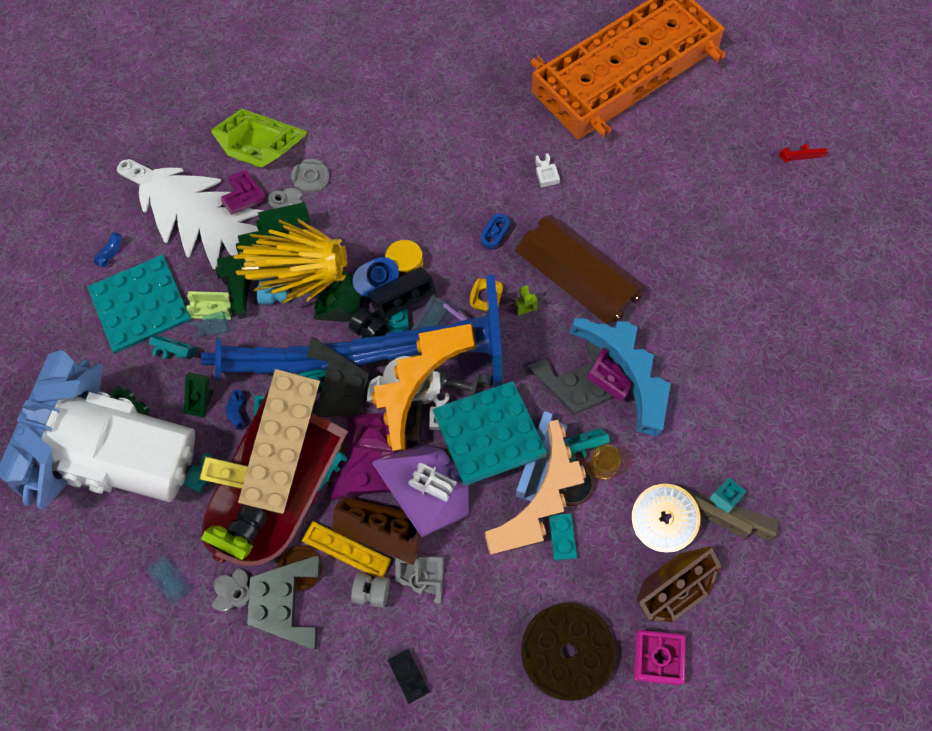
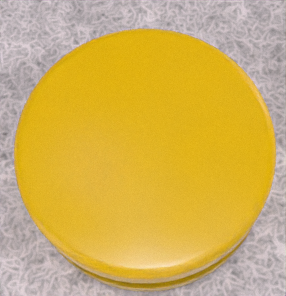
(406, 256)

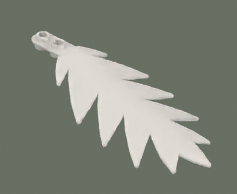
(195, 211)

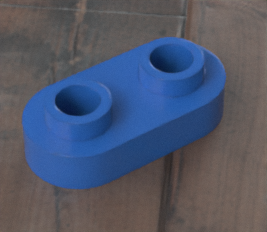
(493, 232)

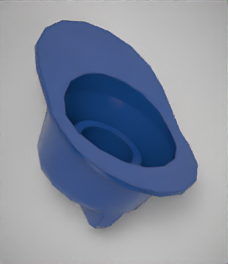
(374, 274)

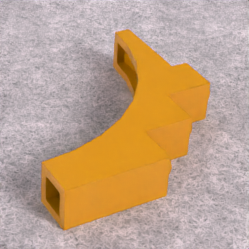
(397, 397)

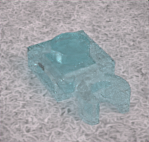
(212, 325)

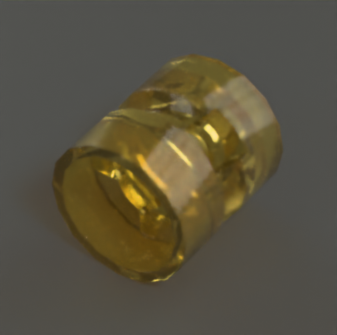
(604, 462)

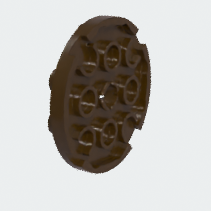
(568, 677)

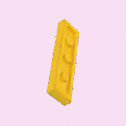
(346, 550)

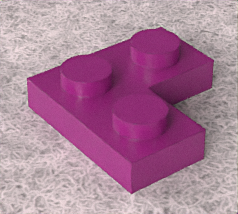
(245, 195)

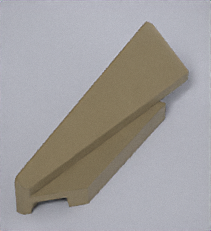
(738, 519)

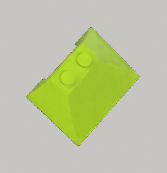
(255, 140)

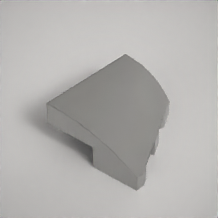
(418, 577)

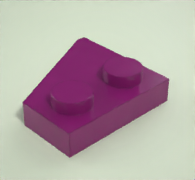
(609, 376)

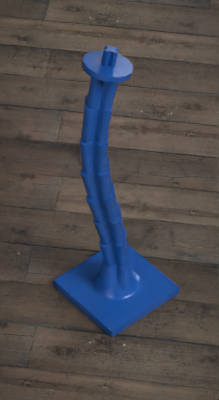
(360, 350)

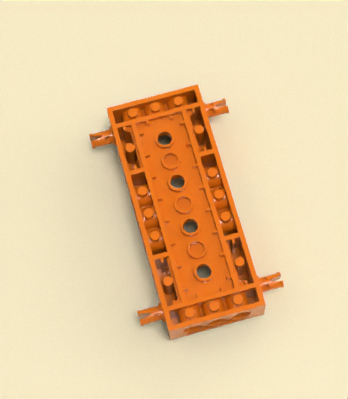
(640, 67)

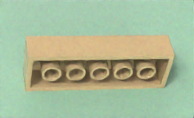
(279, 441)

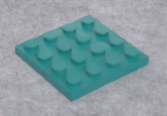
(138, 304)
(489, 433)

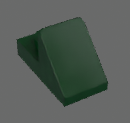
(197, 394)

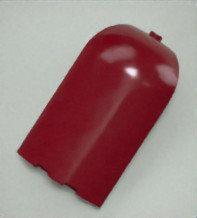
(316, 456)

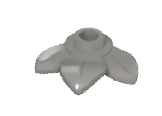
(289, 197)
(228, 589)

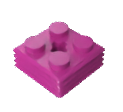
(671, 647)

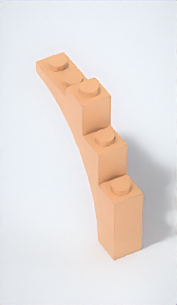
(560, 474)

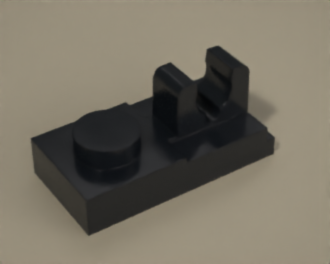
(414, 423)
(408, 676)

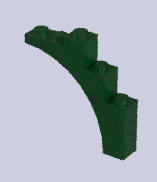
(268, 220)

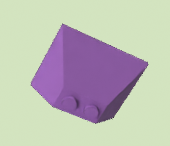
(425, 510)

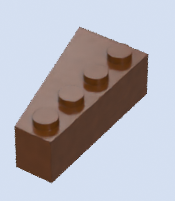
(378, 528)

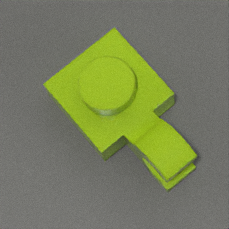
(526, 302)

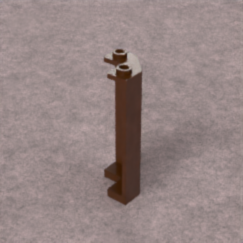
(580, 269)

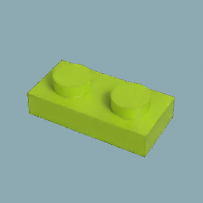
(231, 544)

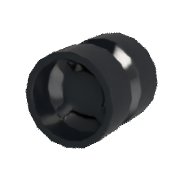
(366, 324)
(247, 523)

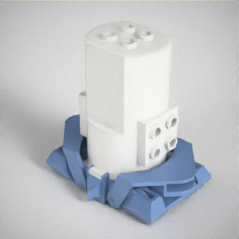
(90, 440)

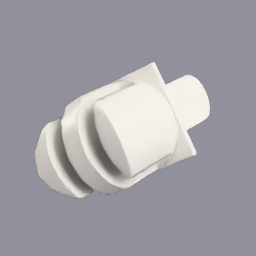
(436, 483)

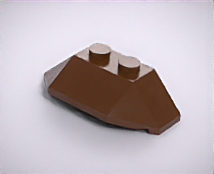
(679, 585)

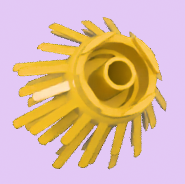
(300, 260)

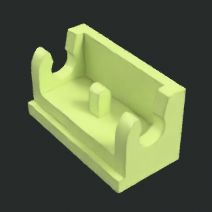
(207, 303)

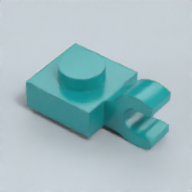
(193, 476)

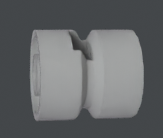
(378, 591)

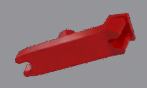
(804, 153)

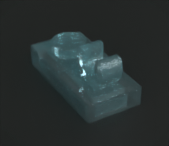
(432, 314)
(168, 579)

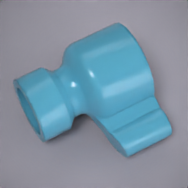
(265, 296)

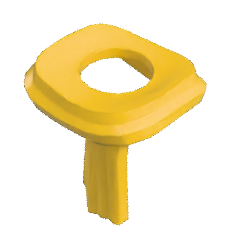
(480, 285)

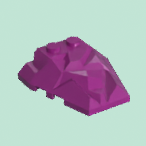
(362, 445)

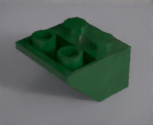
(337, 301)

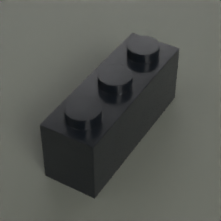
(401, 292)

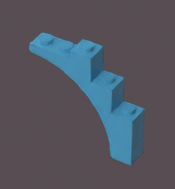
(649, 393)

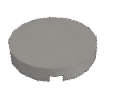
(310, 176)

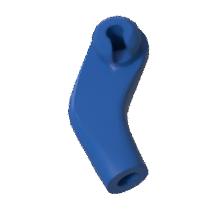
(109, 250)
(233, 409)

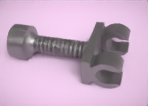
(480, 379)

